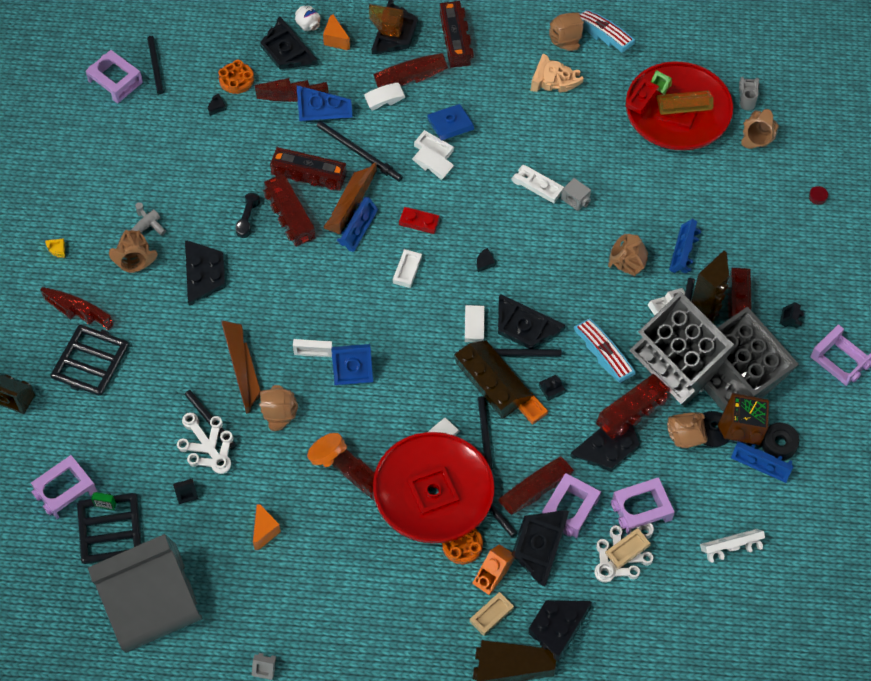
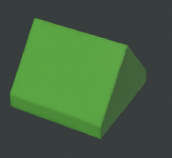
(663, 81)

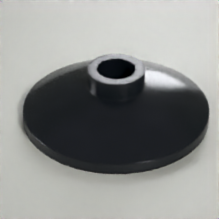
(714, 435)

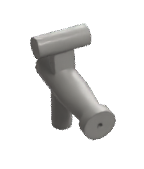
(148, 220)

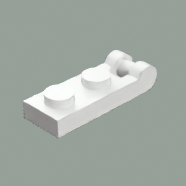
(538, 183)

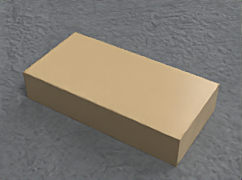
(627, 548)
(491, 614)

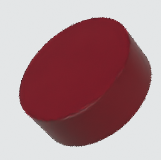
(818, 195)

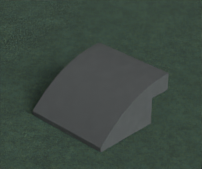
(682, 348)
(754, 363)

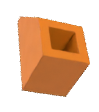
(493, 569)

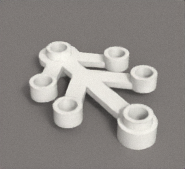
(207, 445)
(610, 567)

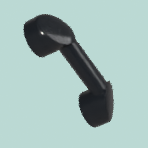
(242, 226)

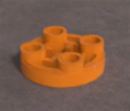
(236, 77)
(326, 449)
(464, 549)

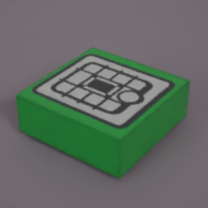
(103, 501)

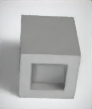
(576, 194)

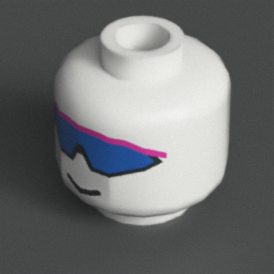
(307, 18)

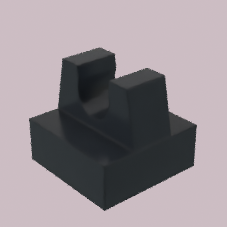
(790, 315)
(552, 387)
(185, 491)

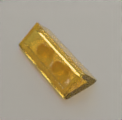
(685, 102)

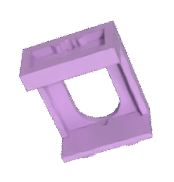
(124, 86)
(835, 337)
(580, 489)
(54, 505)
(630, 521)

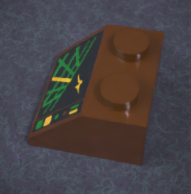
(745, 419)

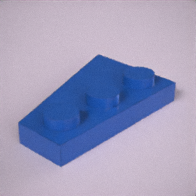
(321, 105)

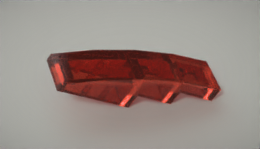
(415, 69)
(285, 91)
(72, 305)
(356, 472)
(535, 485)

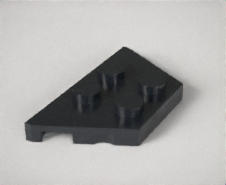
(386, 43)
(286, 48)
(203, 271)
(525, 324)
(605, 451)
(539, 542)
(558, 624)

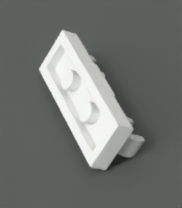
(733, 543)

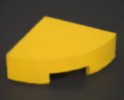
(56, 247)

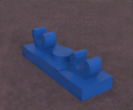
(358, 224)
(684, 247)
(762, 461)

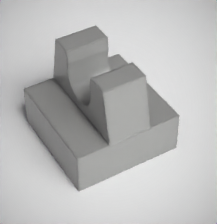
(263, 666)

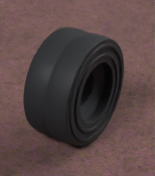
(783, 431)

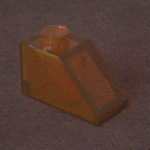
(386, 19)

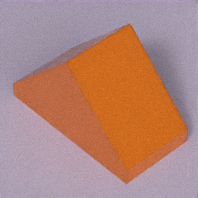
(335, 35)
(265, 528)

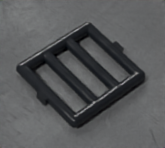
(105, 375)
(83, 522)

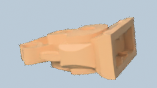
(554, 76)

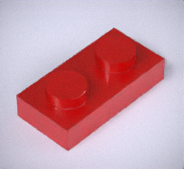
(642, 96)
(419, 220)

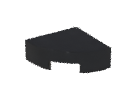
(216, 105)
(485, 260)

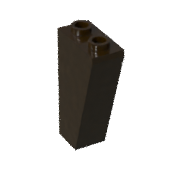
(512, 662)

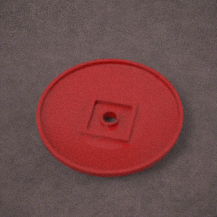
(683, 129)
(436, 462)

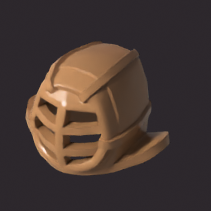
(569, 30)
(759, 129)
(132, 245)
(630, 256)
(278, 407)
(687, 429)

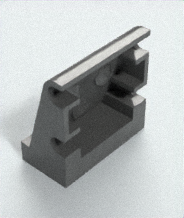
(145, 592)

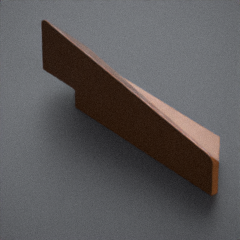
(350, 198)
(242, 364)

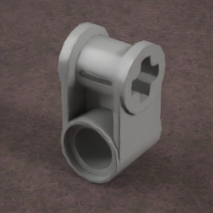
(748, 93)

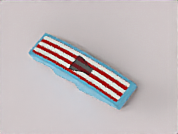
(606, 30)
(605, 350)

